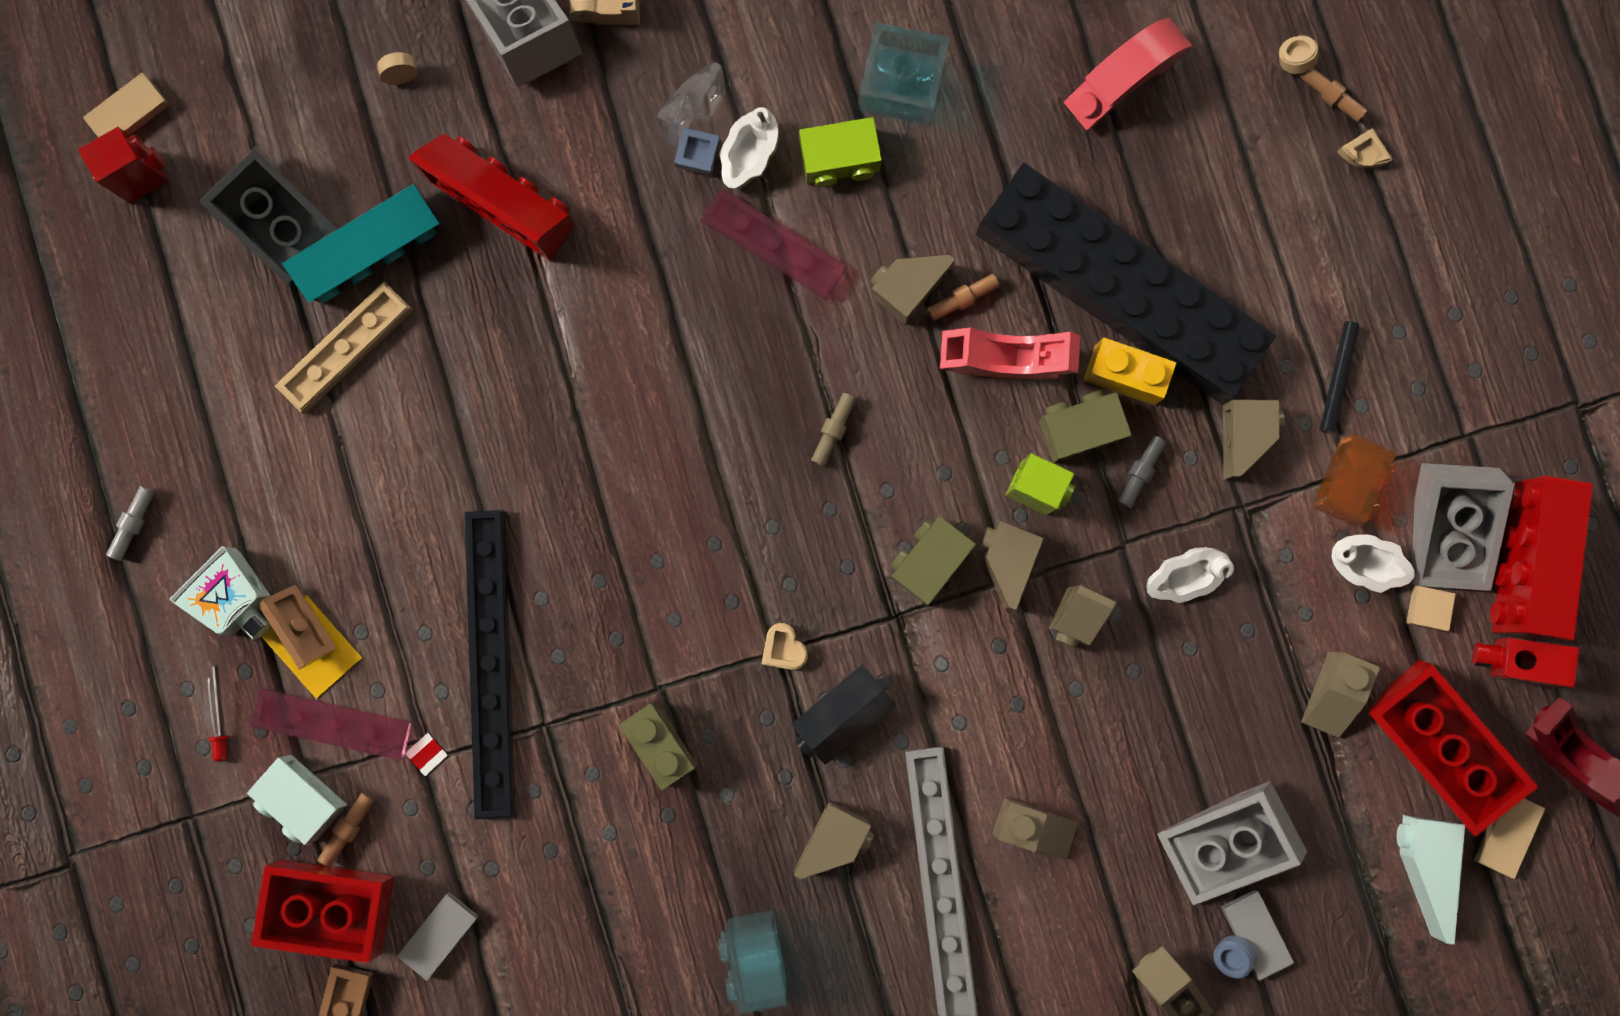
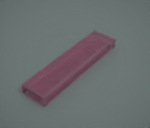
(773, 244)
(331, 724)

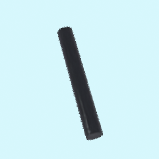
(1339, 377)

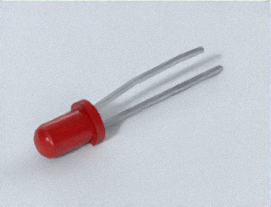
(218, 743)

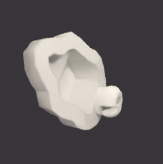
(748, 148)
(1372, 562)
(1190, 575)

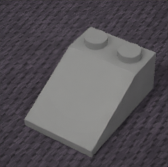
(527, 35)
(1459, 525)
(1233, 844)

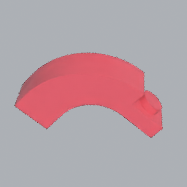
(1126, 69)
(1008, 356)

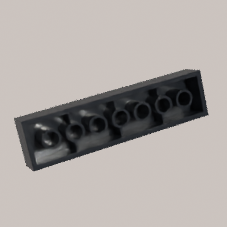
(1124, 284)

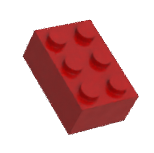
(322, 910)

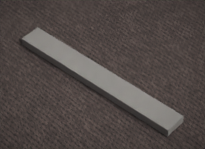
(941, 882)

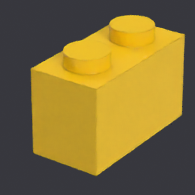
(1129, 371)

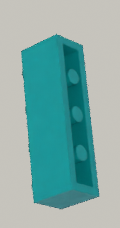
(362, 243)

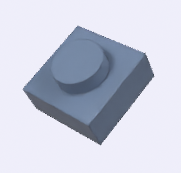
(697, 151)

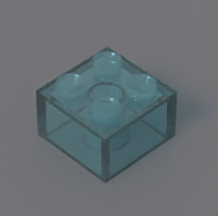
(903, 73)
(755, 961)

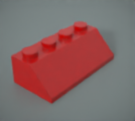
(494, 194)
(1451, 747)

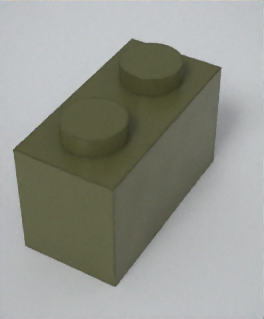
(1084, 426)
(931, 560)
(658, 745)

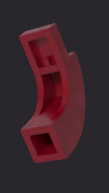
(1575, 755)

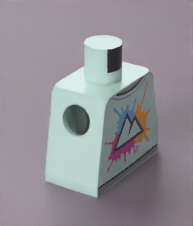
(225, 595)

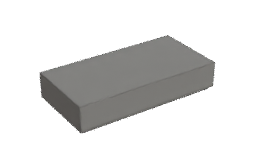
(1252, 921)
(437, 936)

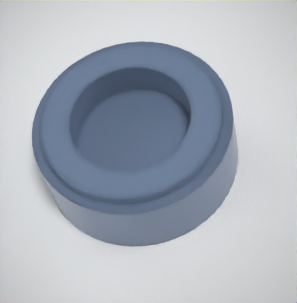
(1234, 956)

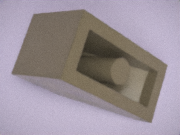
(909, 283)
(1248, 433)
(1009, 560)
(1080, 616)
(1339, 693)
(1034, 829)
(834, 841)
(1170, 985)

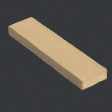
(343, 348)

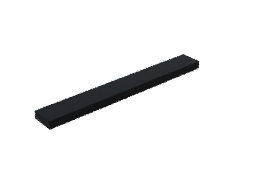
(489, 664)

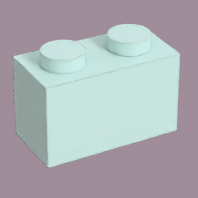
(296, 800)

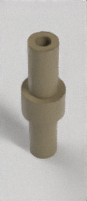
(833, 429)

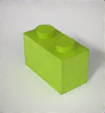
(840, 151)
(1041, 485)

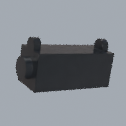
(842, 715)

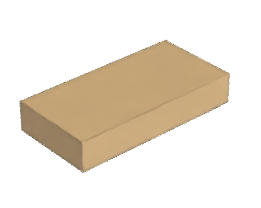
(127, 107)
(1509, 838)

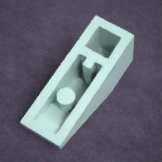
(1433, 862)

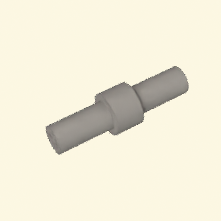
(130, 523)

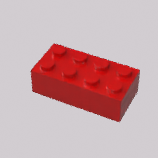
(1542, 559)

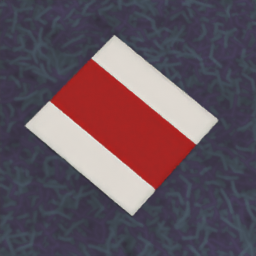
(426, 754)

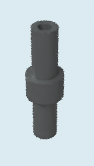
(1142, 472)

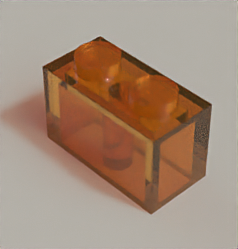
(1355, 480)

